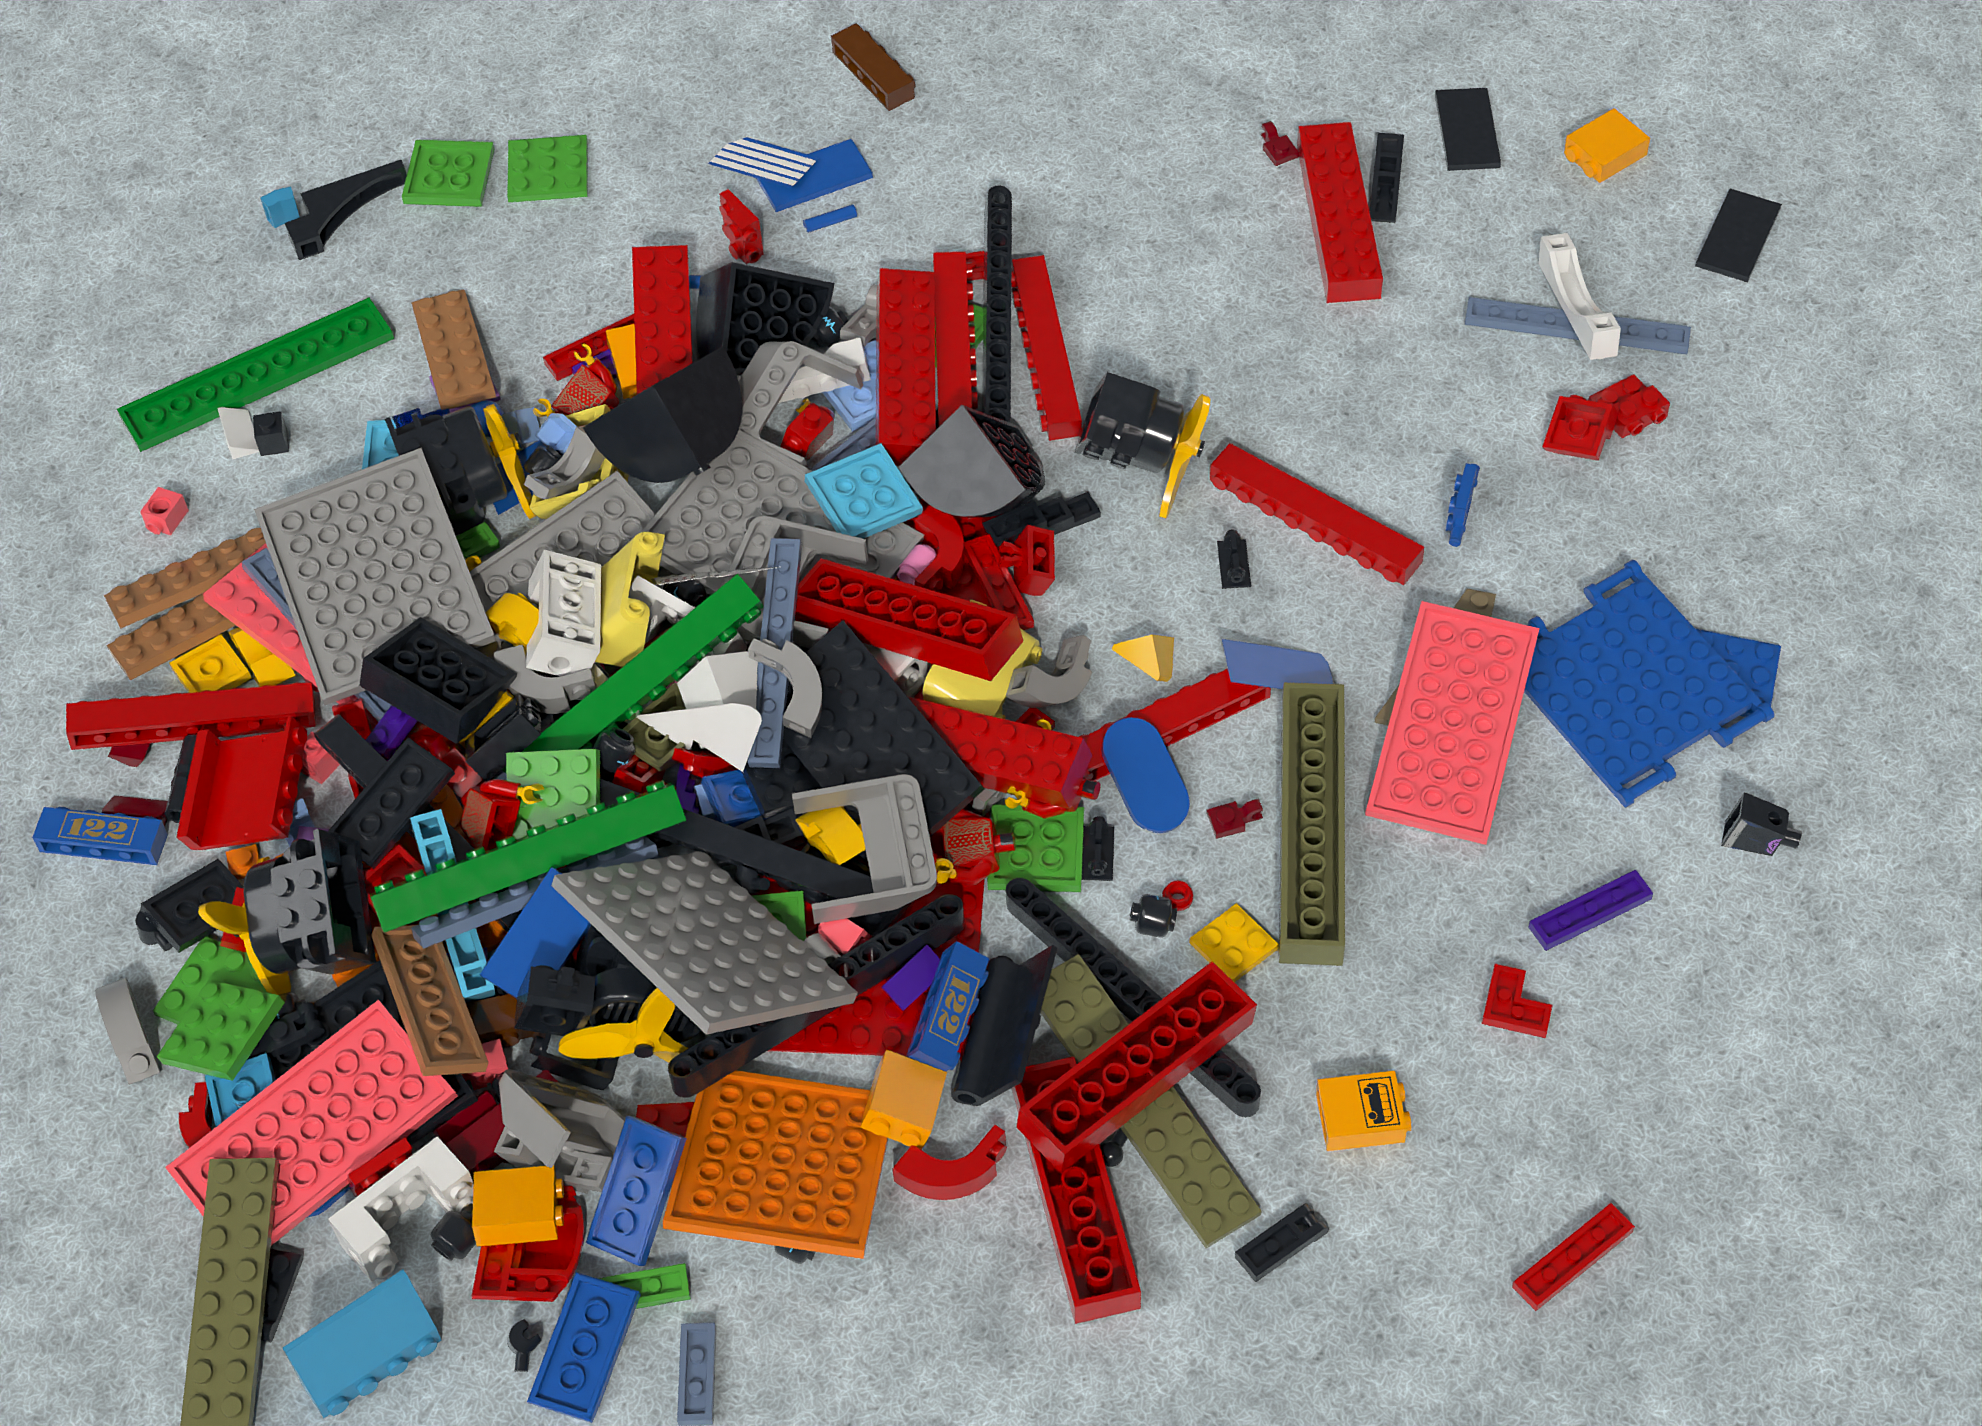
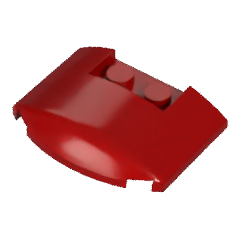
(533, 1268)

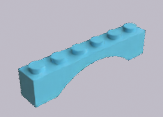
(464, 948)

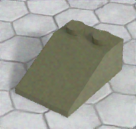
(652, 745)

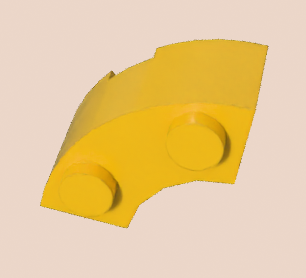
(513, 618)
(264, 664)
(832, 833)

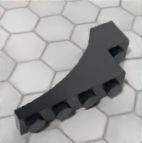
(334, 202)

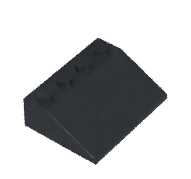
(435, 679)

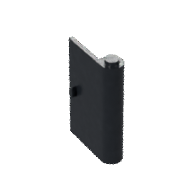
(1003, 1027)

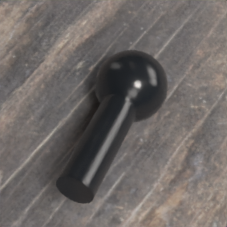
(1112, 1150)

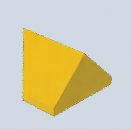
(1150, 654)

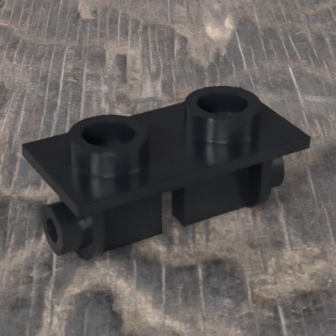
(1233, 561)
(1098, 851)

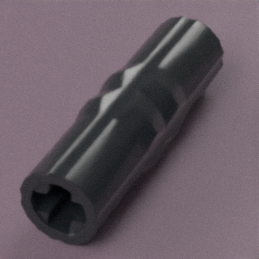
(180, 779)

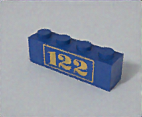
(100, 835)
(948, 1007)

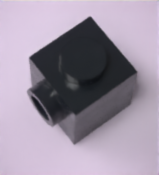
(270, 433)

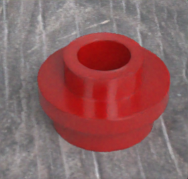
(1182, 888)

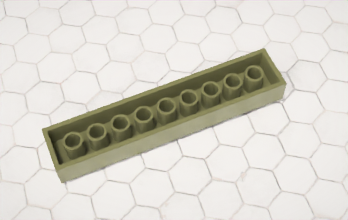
(1312, 825)

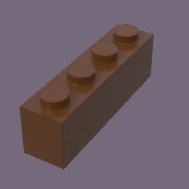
(873, 66)
(495, 1020)

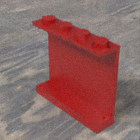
(242, 788)

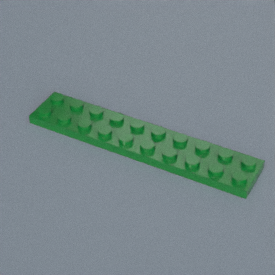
(255, 374)

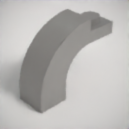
(575, 467)
(1037, 689)
(549, 694)
(806, 703)
(126, 1031)
(576, 1168)

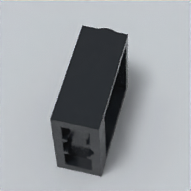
(506, 732)
(594, 1078)

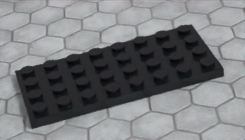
(876, 732)

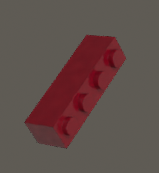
(477, 1143)

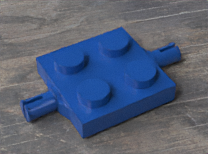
(1461, 503)

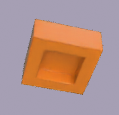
(242, 859)

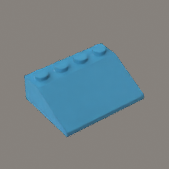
(363, 1344)

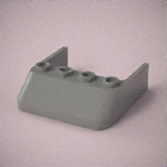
(770, 376)
(755, 554)
(894, 843)
(557, 1117)

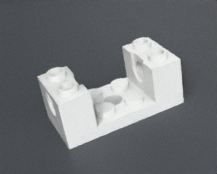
(666, 605)
(568, 614)
(363, 1220)

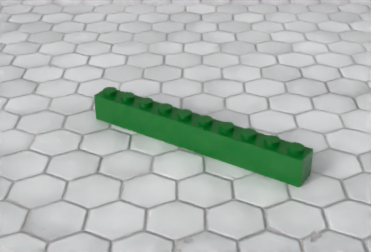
(653, 669)
(526, 857)

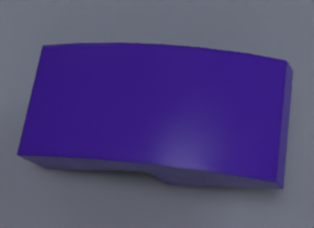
(685, 790)
(912, 978)

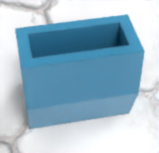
(280, 206)

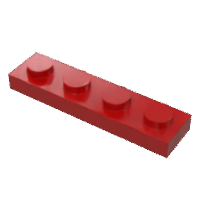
(562, 360)
(996, 580)
(1573, 1256)

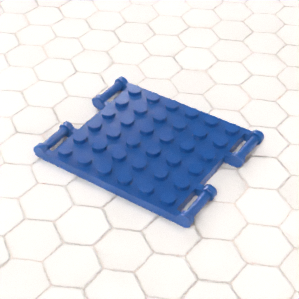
(1635, 684)

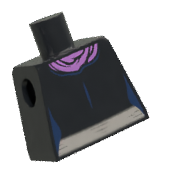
(1758, 827)

